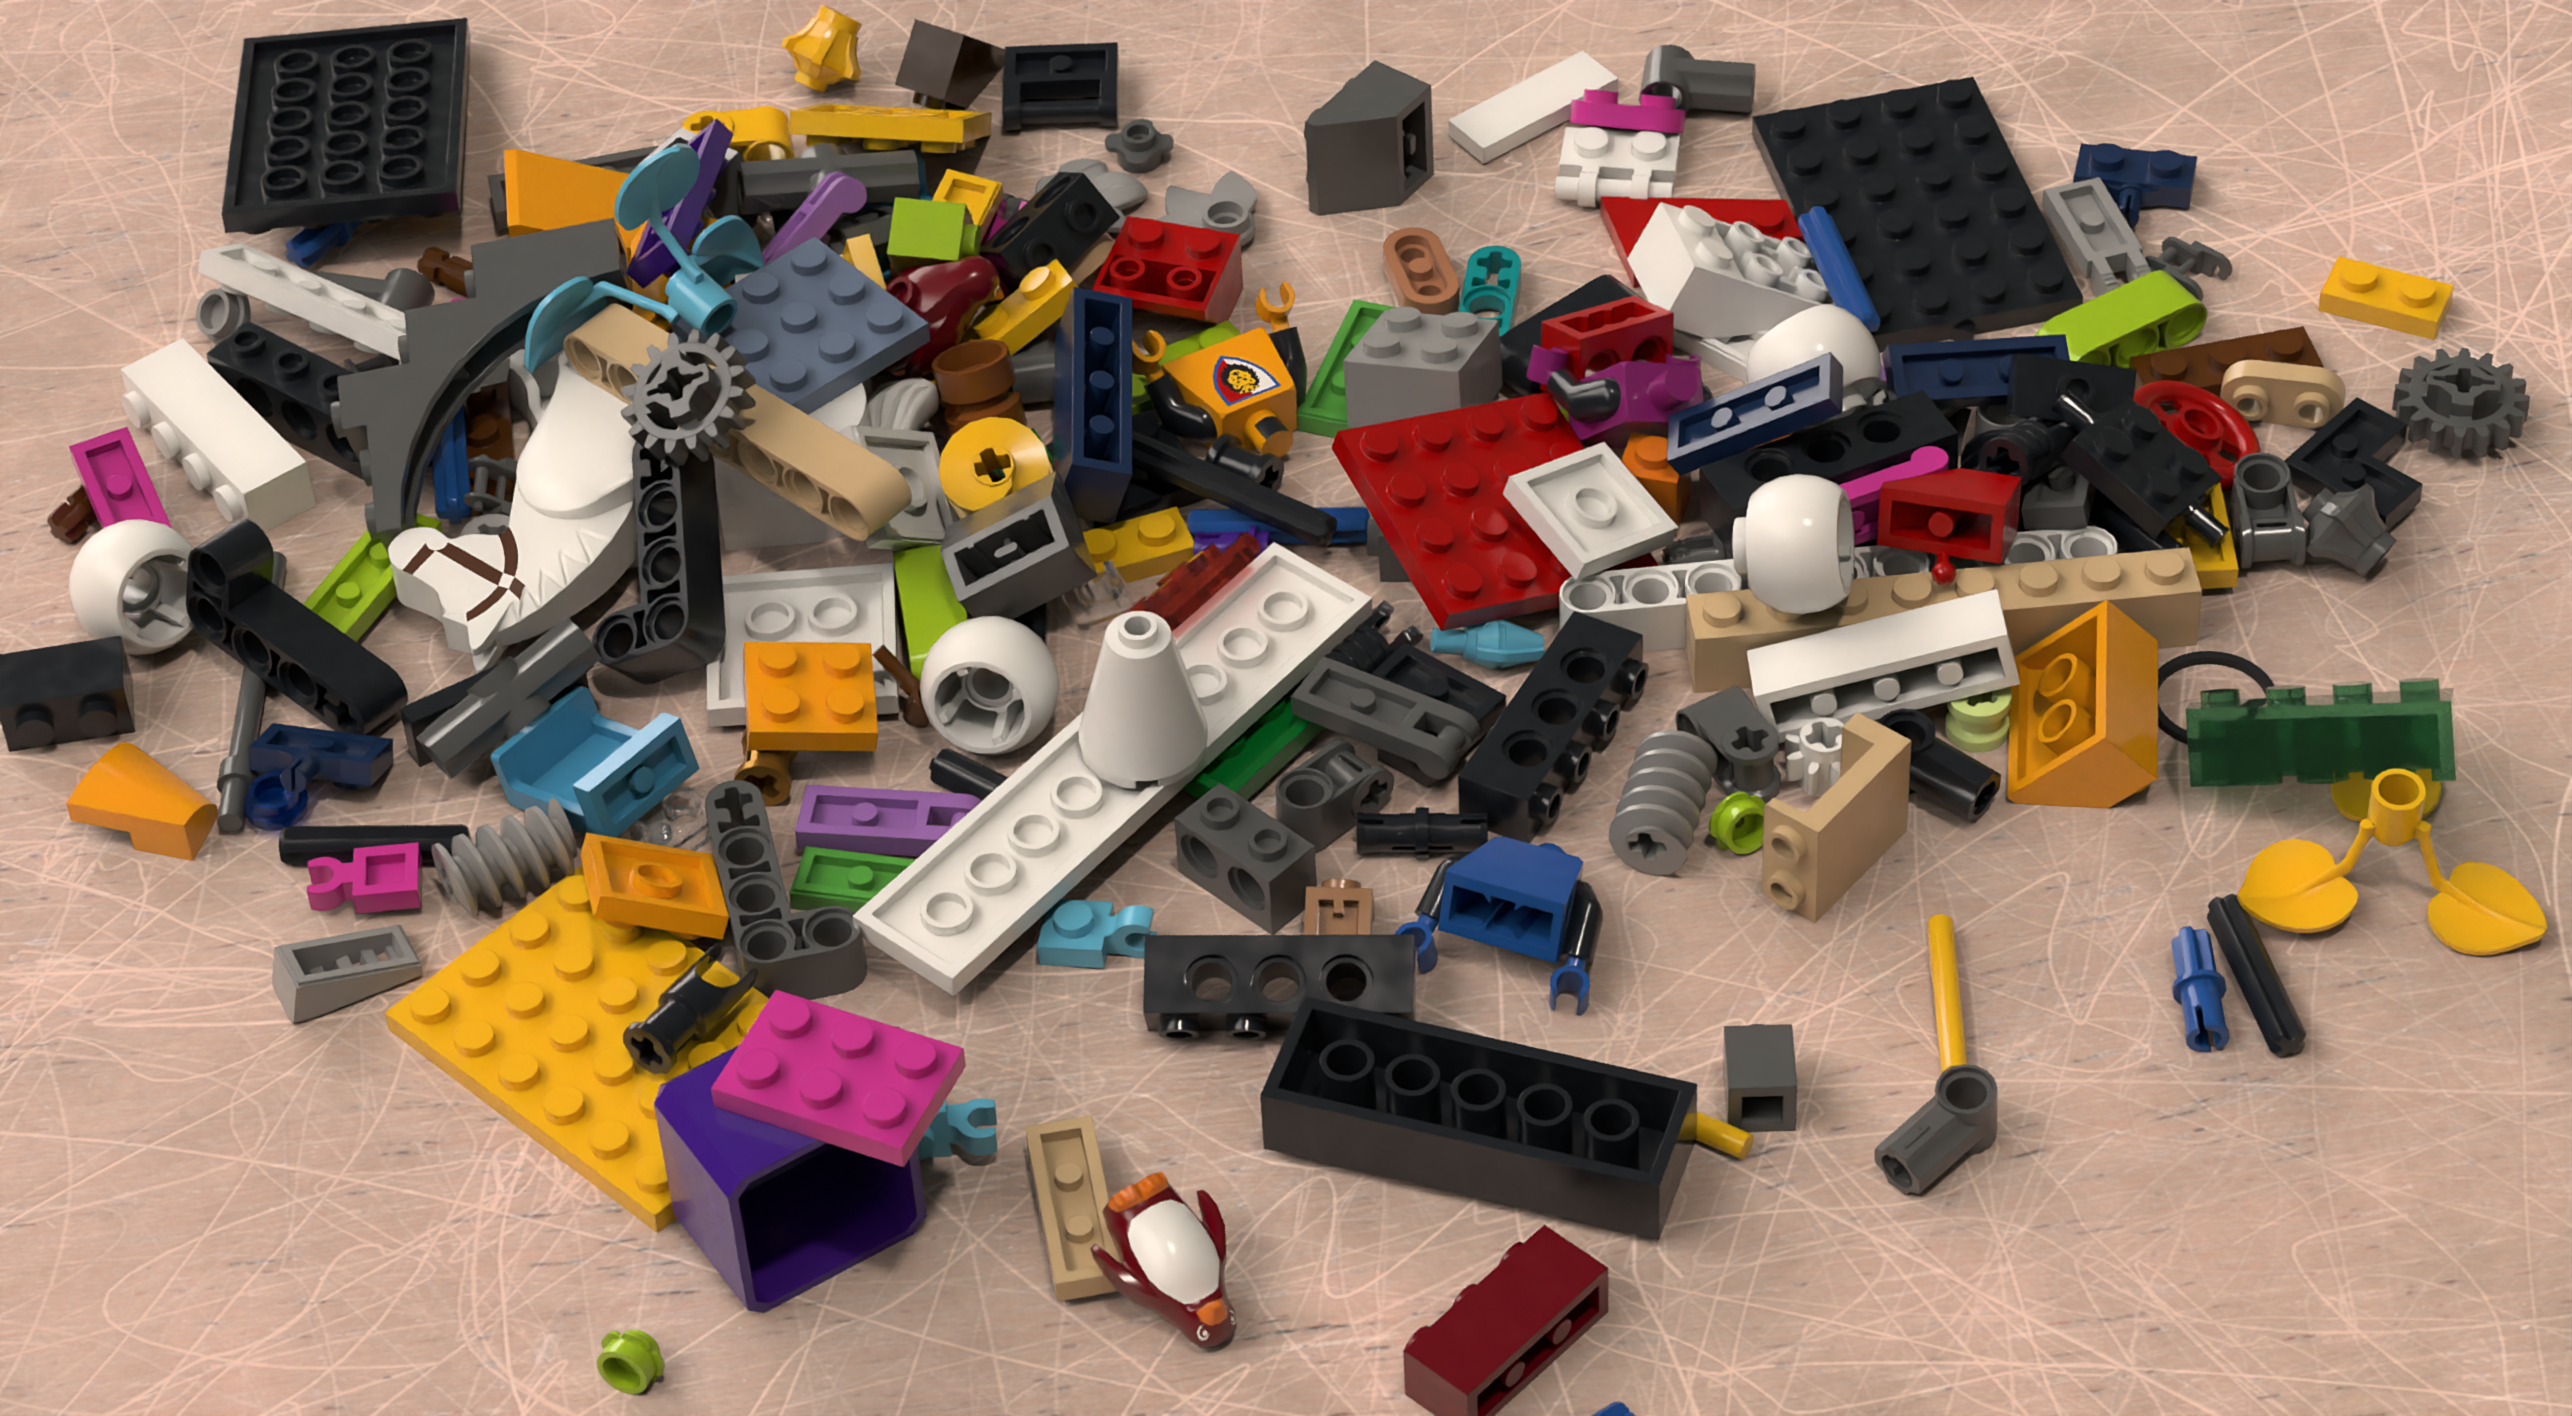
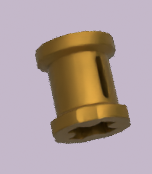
(767, 771)

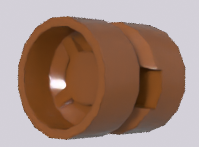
(977, 383)

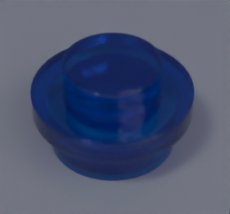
(273, 807)

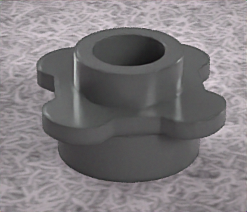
(1139, 146)

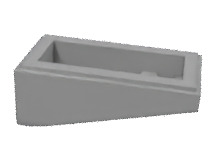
(321, 976)

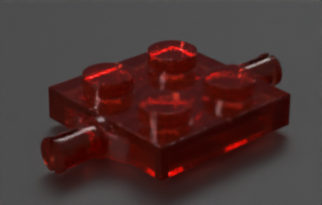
(1196, 581)

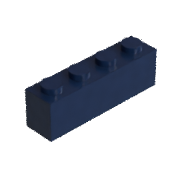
(1094, 402)

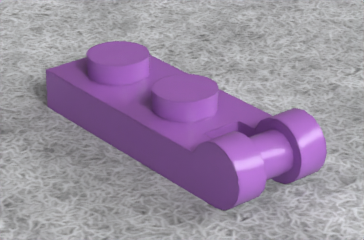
(817, 214)
(877, 819)

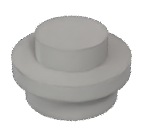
(221, 313)

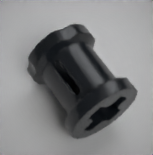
(1232, 456)

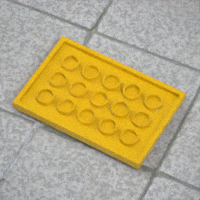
(539, 1030)

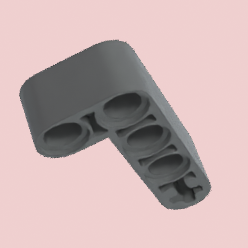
(799, 952)

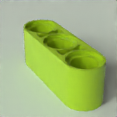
(2130, 321)
(925, 600)

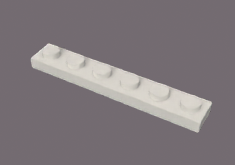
(313, 298)

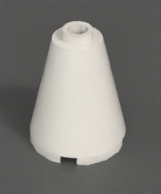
(1141, 707)

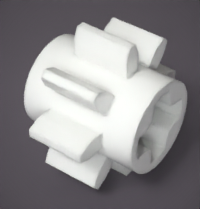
(1815, 755)

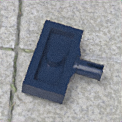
(2138, 176)
(320, 754)

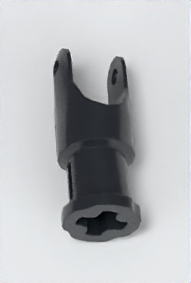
(683, 1014)

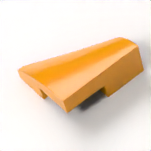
(142, 797)

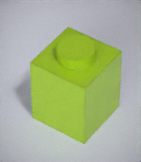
(931, 233)

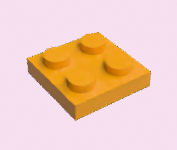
(809, 696)
(653, 887)

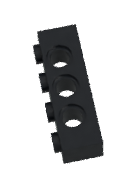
(287, 389)
(1832, 451)
(1553, 726)
(1249, 962)

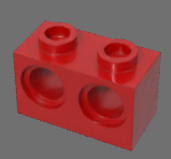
(1610, 335)

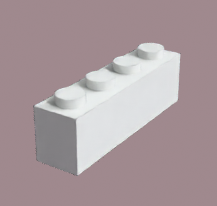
(216, 437)
(1885, 664)

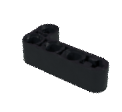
(679, 574)
(282, 639)

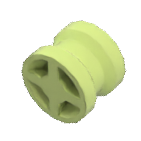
(1979, 721)

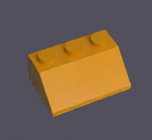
(2085, 714)

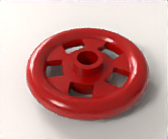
(2201, 423)

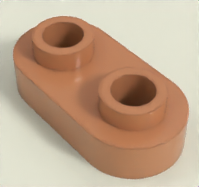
(1421, 271)

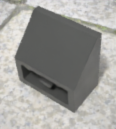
(1370, 143)
(1017, 551)

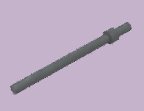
(235, 770)

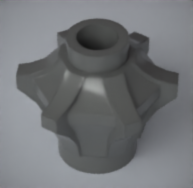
(2347, 530)

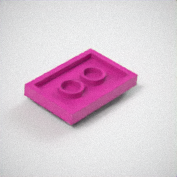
(839, 1077)

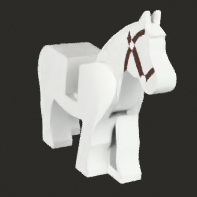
(576, 511)

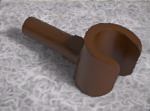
(909, 683)

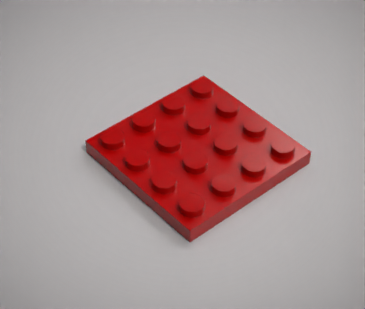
(1442, 507)

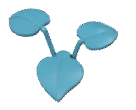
(694, 291)

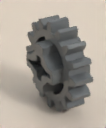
(688, 396)
(2461, 403)

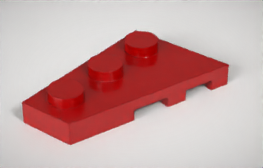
(1628, 217)

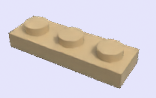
(1071, 1204)

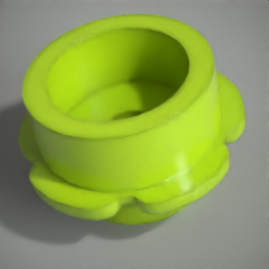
(1738, 823)
(630, 1360)

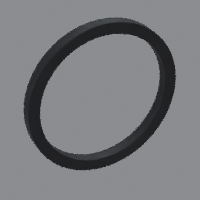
(2199, 658)

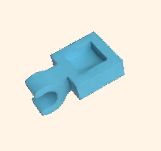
(1087, 931)
(958, 1125)

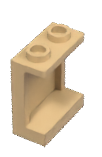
(1825, 850)

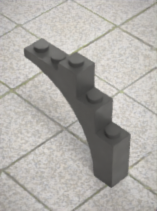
(449, 349)

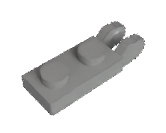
(2095, 233)

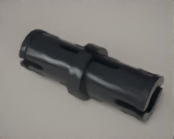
(1421, 832)

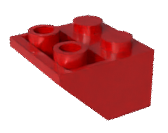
(1174, 270)

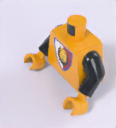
(1233, 387)

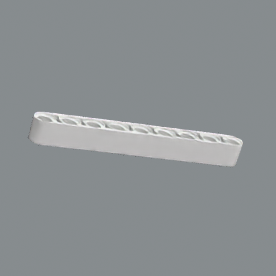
(1655, 597)

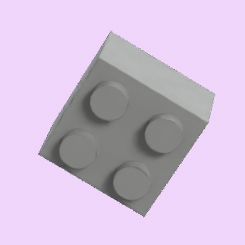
(1421, 366)

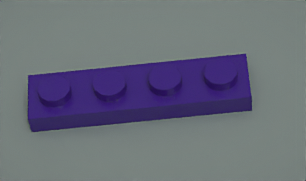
(683, 219)

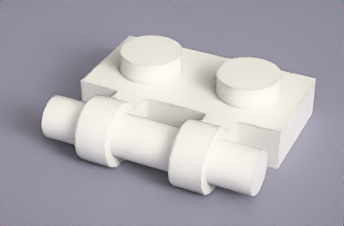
(1616, 164)

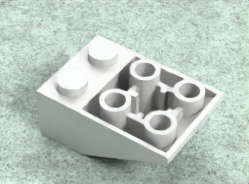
(1723, 275)

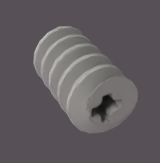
(1662, 801)
(506, 857)

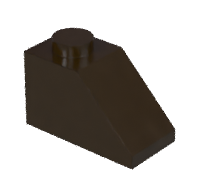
(947, 66)

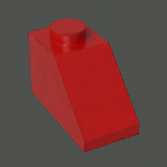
(1952, 513)

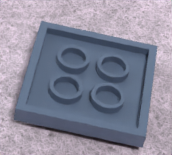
(816, 326)

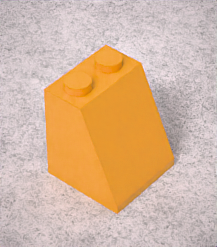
(559, 193)

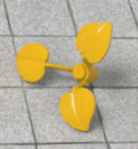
(2303, 891)

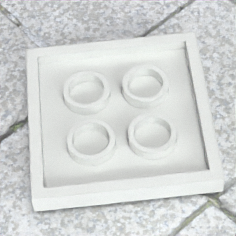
(803, 606)

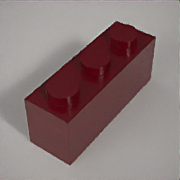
(1506, 1328)

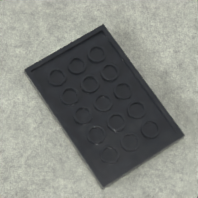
(348, 126)
(1923, 208)

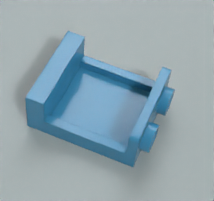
(593, 765)

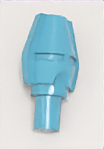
(1490, 644)

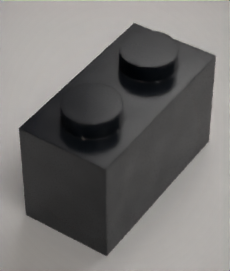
(66, 693)

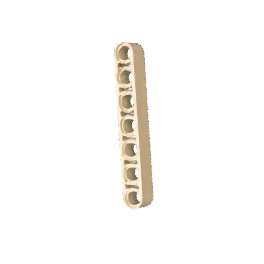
(778, 446)

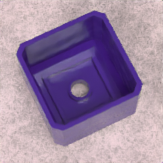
(773, 1203)

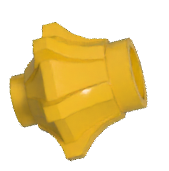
(825, 50)

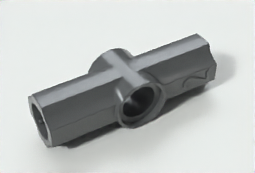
(788, 182)
(508, 697)

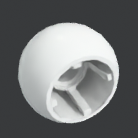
(1813, 334)
(1797, 544)
(136, 571)
(985, 709)

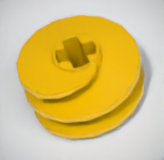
(981, 449)

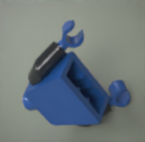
(1518, 901)

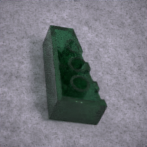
(2321, 735)

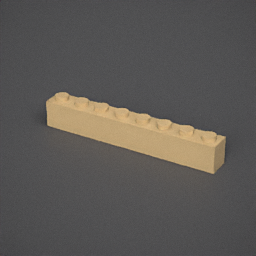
(2037, 599)

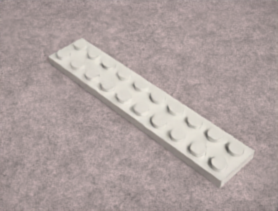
(1061, 820)

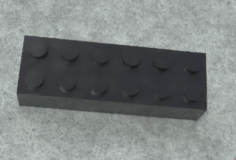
(1480, 1116)

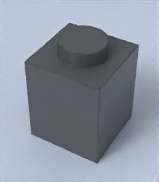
(1760, 1077)

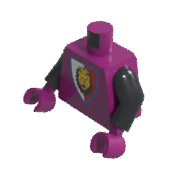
(1621, 397)

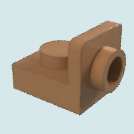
(1339, 908)

